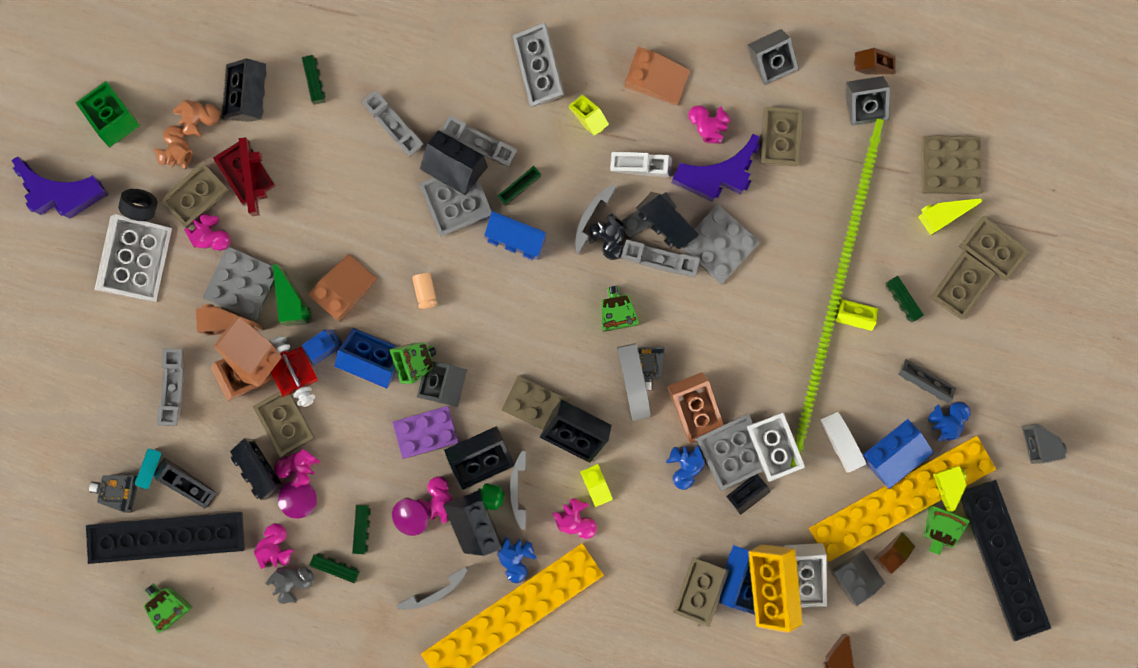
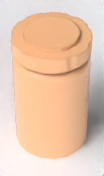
(424, 290)

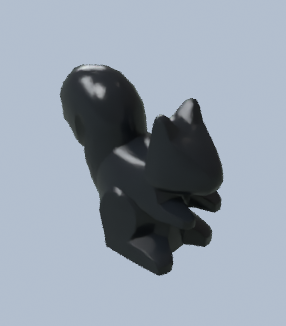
(612, 233)

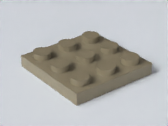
(951, 165)

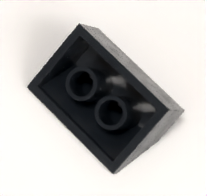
(244, 90)
(452, 162)
(666, 221)
(576, 431)
(479, 457)
(255, 469)
(473, 524)

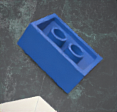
(515, 236)
(367, 358)
(898, 454)
(738, 585)

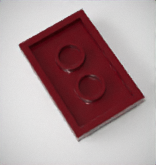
(231, 167)

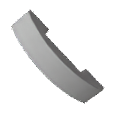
(392, 123)
(478, 141)
(604, 198)
(660, 259)
(634, 381)
(172, 387)
(520, 514)
(413, 602)

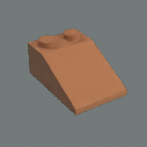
(656, 76)
(342, 287)
(215, 321)
(247, 352)
(230, 382)
(695, 406)

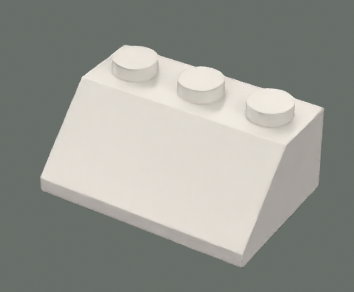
(775, 446)

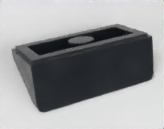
(748, 493)

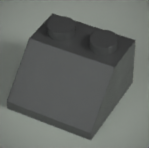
(773, 56)
(868, 100)
(442, 384)
(1043, 445)
(858, 578)

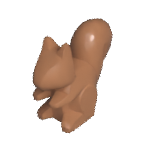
(194, 112)
(177, 150)

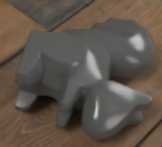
(286, 579)

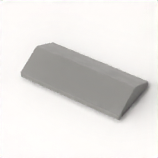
(538, 65)

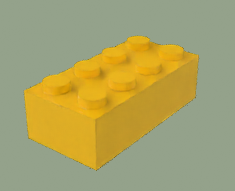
(775, 588)

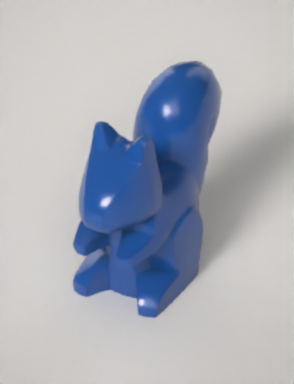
(952, 424)
(690, 463)
(511, 556)

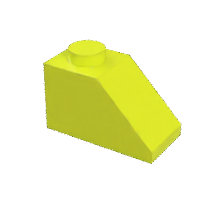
(589, 115)
(596, 485)
(951, 486)

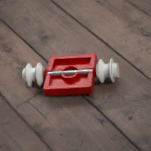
(293, 372)

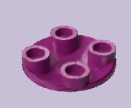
(297, 501)
(410, 516)

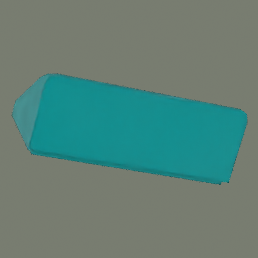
(148, 468)

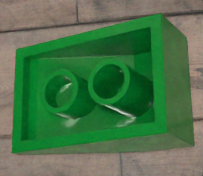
(107, 114)
(290, 304)

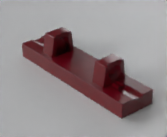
(247, 160)

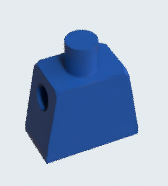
(321, 346)

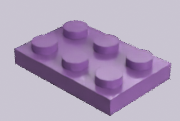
(425, 432)

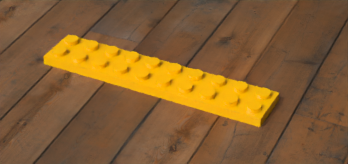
(891, 506)
(515, 611)

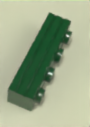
(314, 83)
(519, 185)
(904, 299)
(361, 527)
(334, 568)

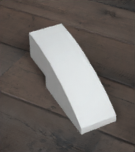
(641, 164)
(843, 442)

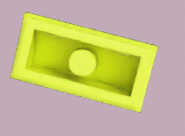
(857, 315)

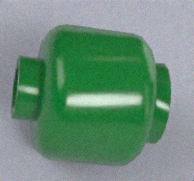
(492, 495)

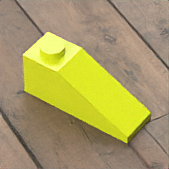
(943, 213)

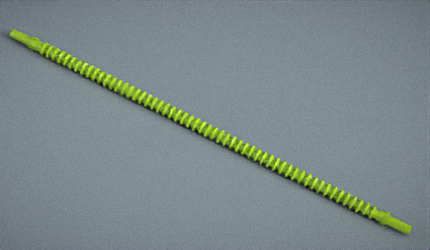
(846, 254)

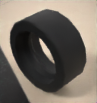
(136, 212)

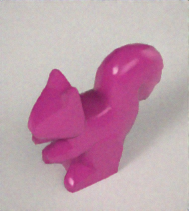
(708, 126)
(204, 237)
(299, 464)
(438, 489)
(572, 523)
(268, 548)

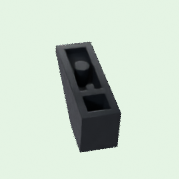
(183, 483)

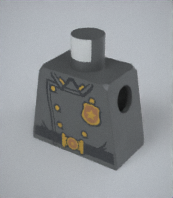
(651, 363)
(116, 492)

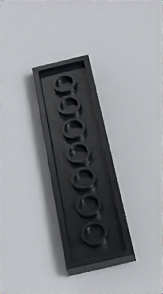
(165, 538)
(1004, 560)

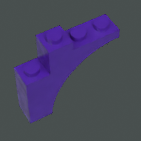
(706, 180)
(66, 197)

